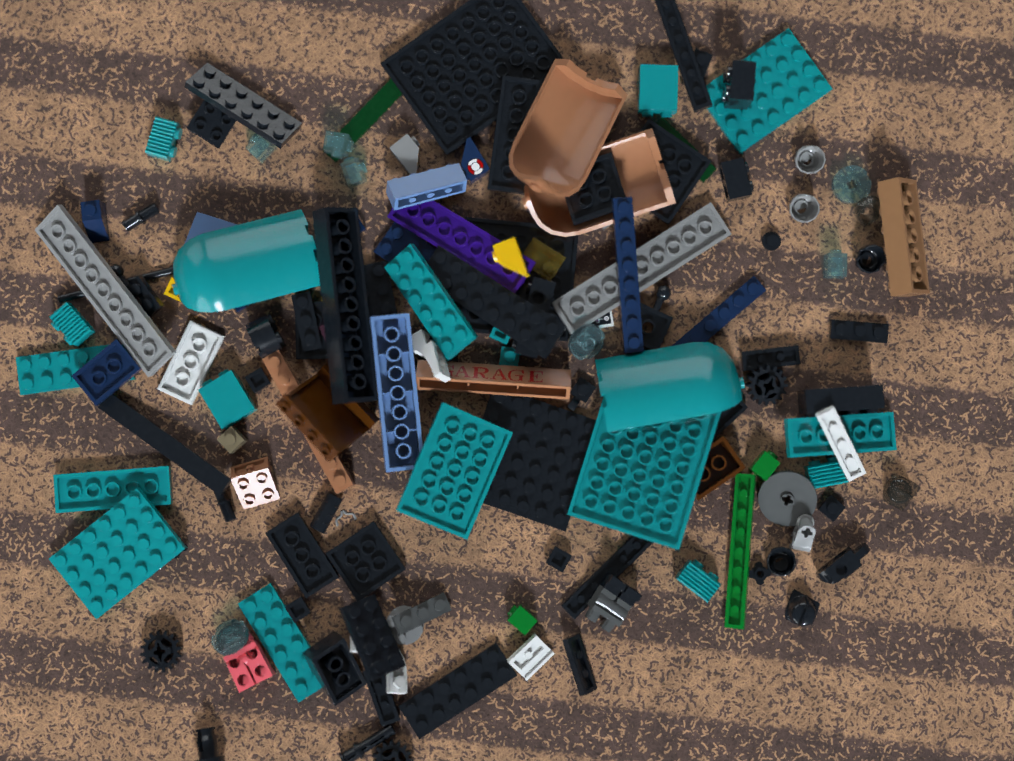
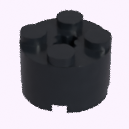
(264, 335)

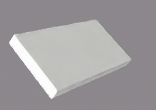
(191, 362)

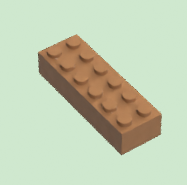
(903, 237)

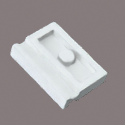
(530, 656)

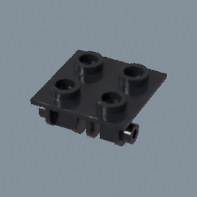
(211, 124)

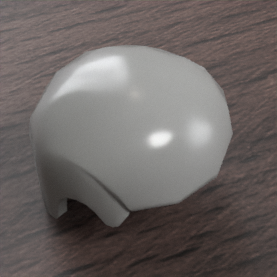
(810, 152)
(804, 201)

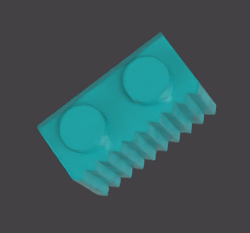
(163, 139)
(71, 324)
(825, 473)
(698, 580)

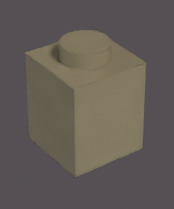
(232, 439)

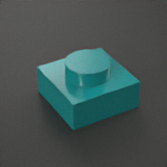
(499, 336)
(508, 356)

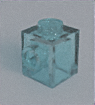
(337, 144)
(260, 148)
(354, 171)
(835, 265)

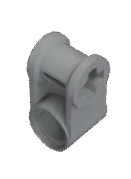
(803, 533)

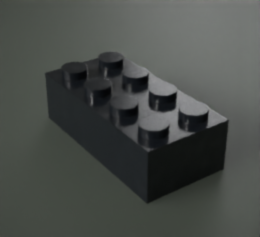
(844, 399)

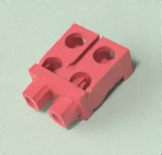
(249, 665)

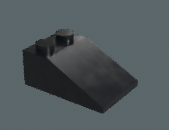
(335, 667)

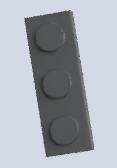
(421, 613)

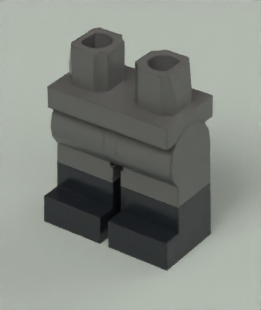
(612, 601)

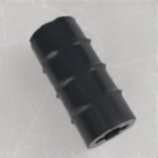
(326, 512)

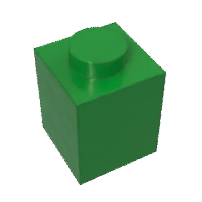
(764, 465)
(521, 618)

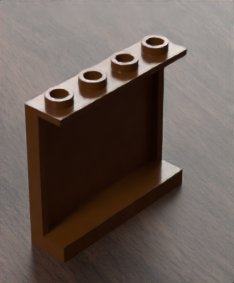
(326, 425)

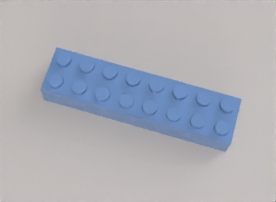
(396, 391)

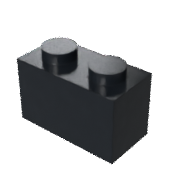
(735, 179)

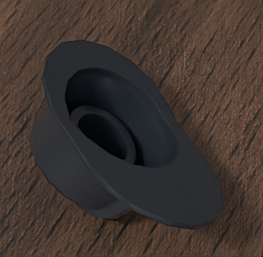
(801, 609)

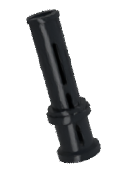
(359, 749)

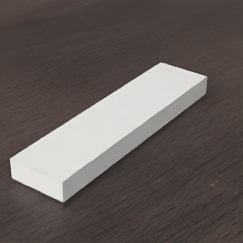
(840, 443)

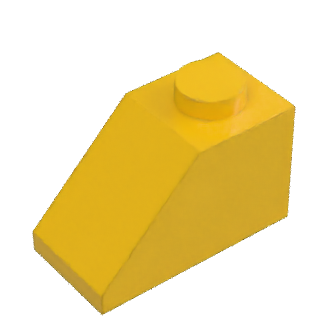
(510, 256)

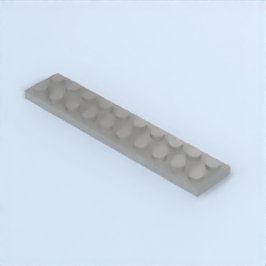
(654, 262)
(105, 290)

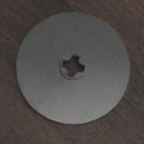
(779, 486)

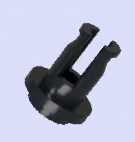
(208, 745)

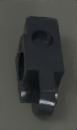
(843, 564)

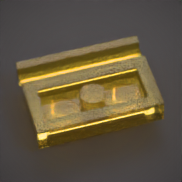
(546, 259)

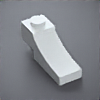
(430, 351)

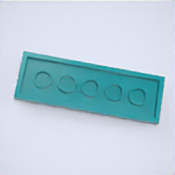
(430, 301)
(53, 370)
(866, 431)
(106, 488)
(281, 639)

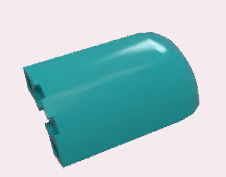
(246, 263)
(667, 384)

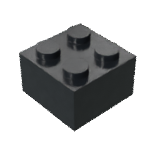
(739, 84)

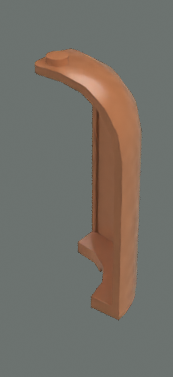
(565, 130)
(641, 178)

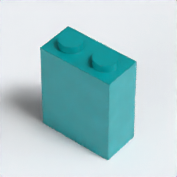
(657, 90)
(227, 399)

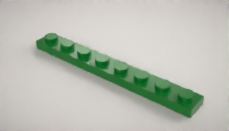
(740, 551)

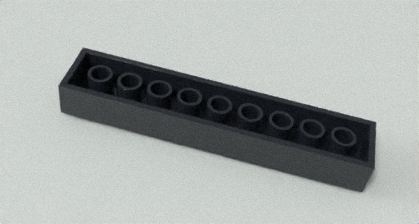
(345, 305)

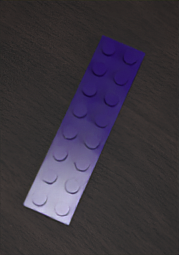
(460, 238)

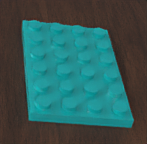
(783, 87)
(454, 471)
(117, 553)

